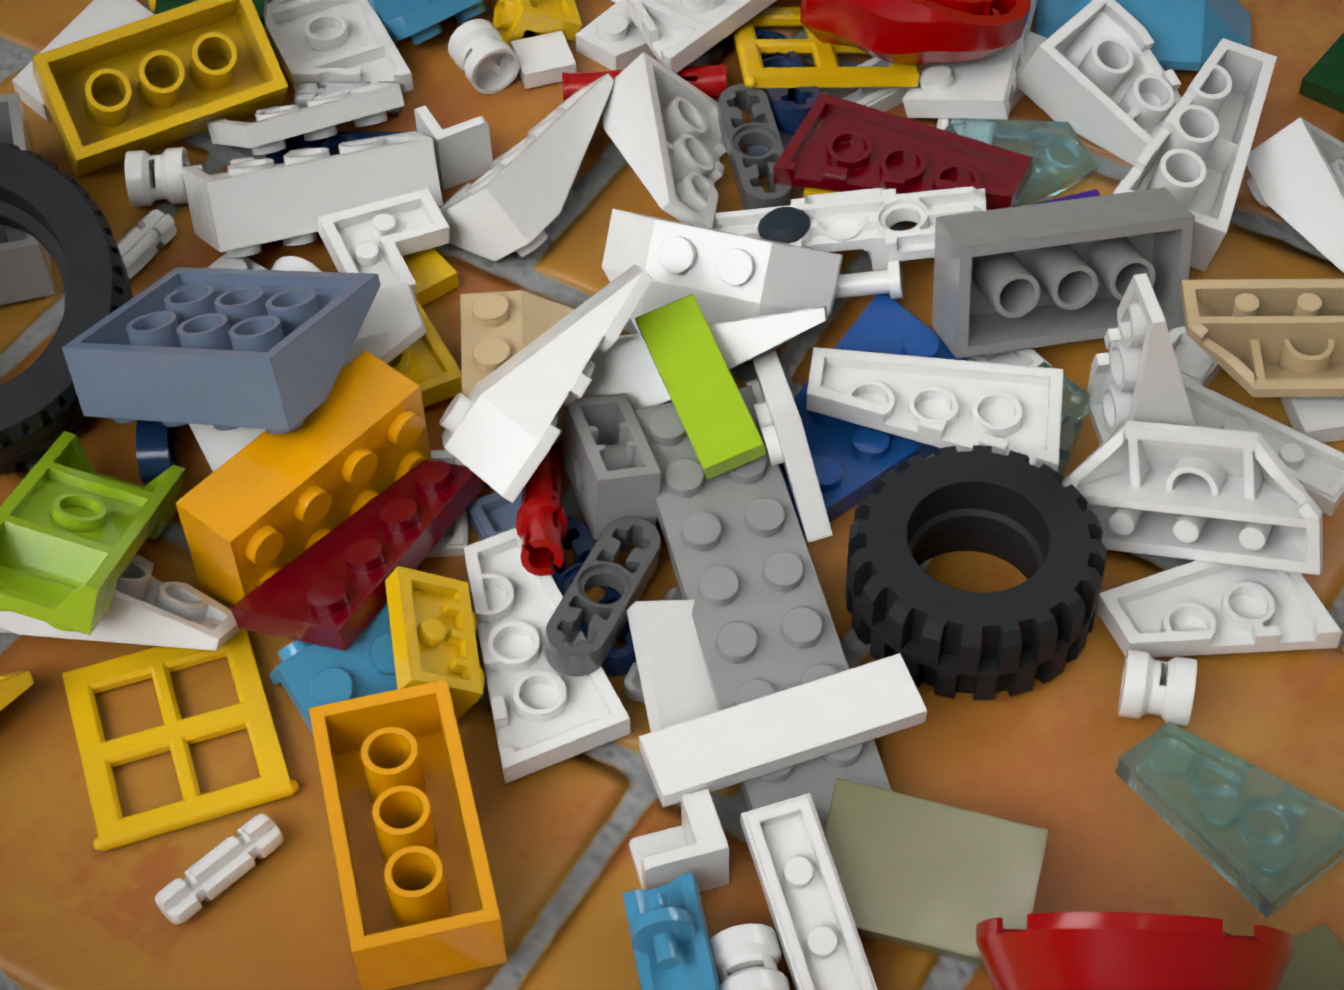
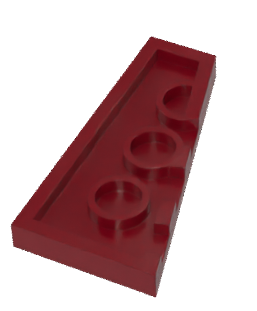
(862, 148)
(340, 580)

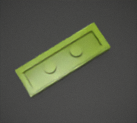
(700, 386)

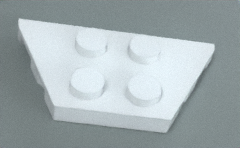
(688, 28)
(333, 43)

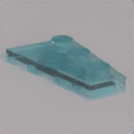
(1238, 817)

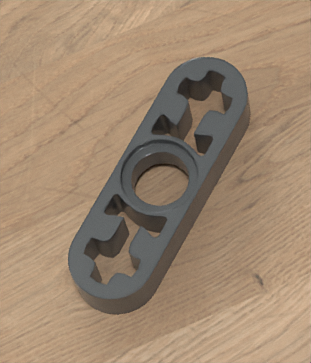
(761, 132)
(603, 620)

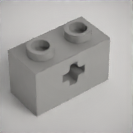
(609, 461)

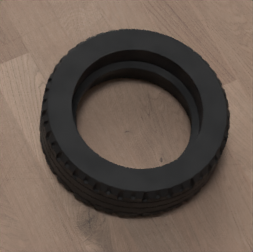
(95, 283)

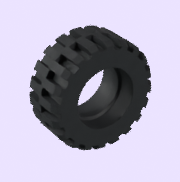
(988, 507)

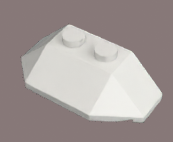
(724, 270)
(1200, 498)

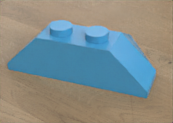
(1182, 29)

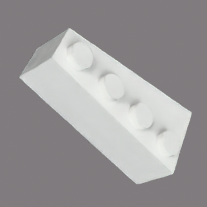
(1208, 142)
(283, 201)

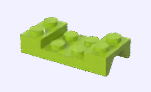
(75, 534)

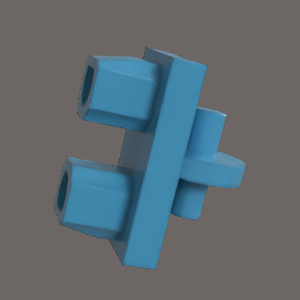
(671, 937)

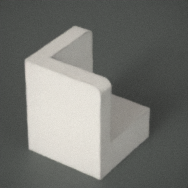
(460, 150)
(693, 847)

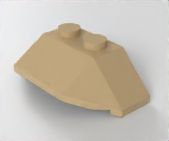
(499, 327)
(1271, 332)

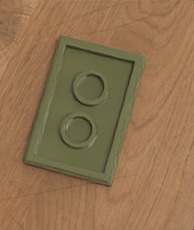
(930, 869)

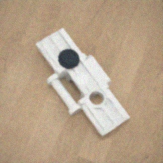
(859, 222)

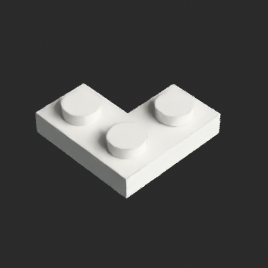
(381, 232)

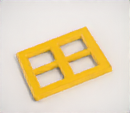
(826, 71)
(174, 735)

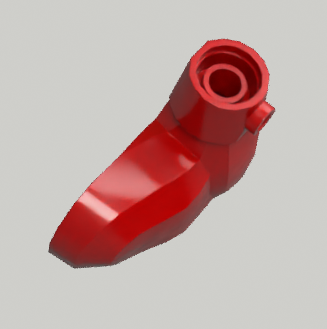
(918, 29)

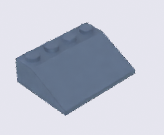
(222, 348)

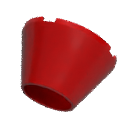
(1130, 953)

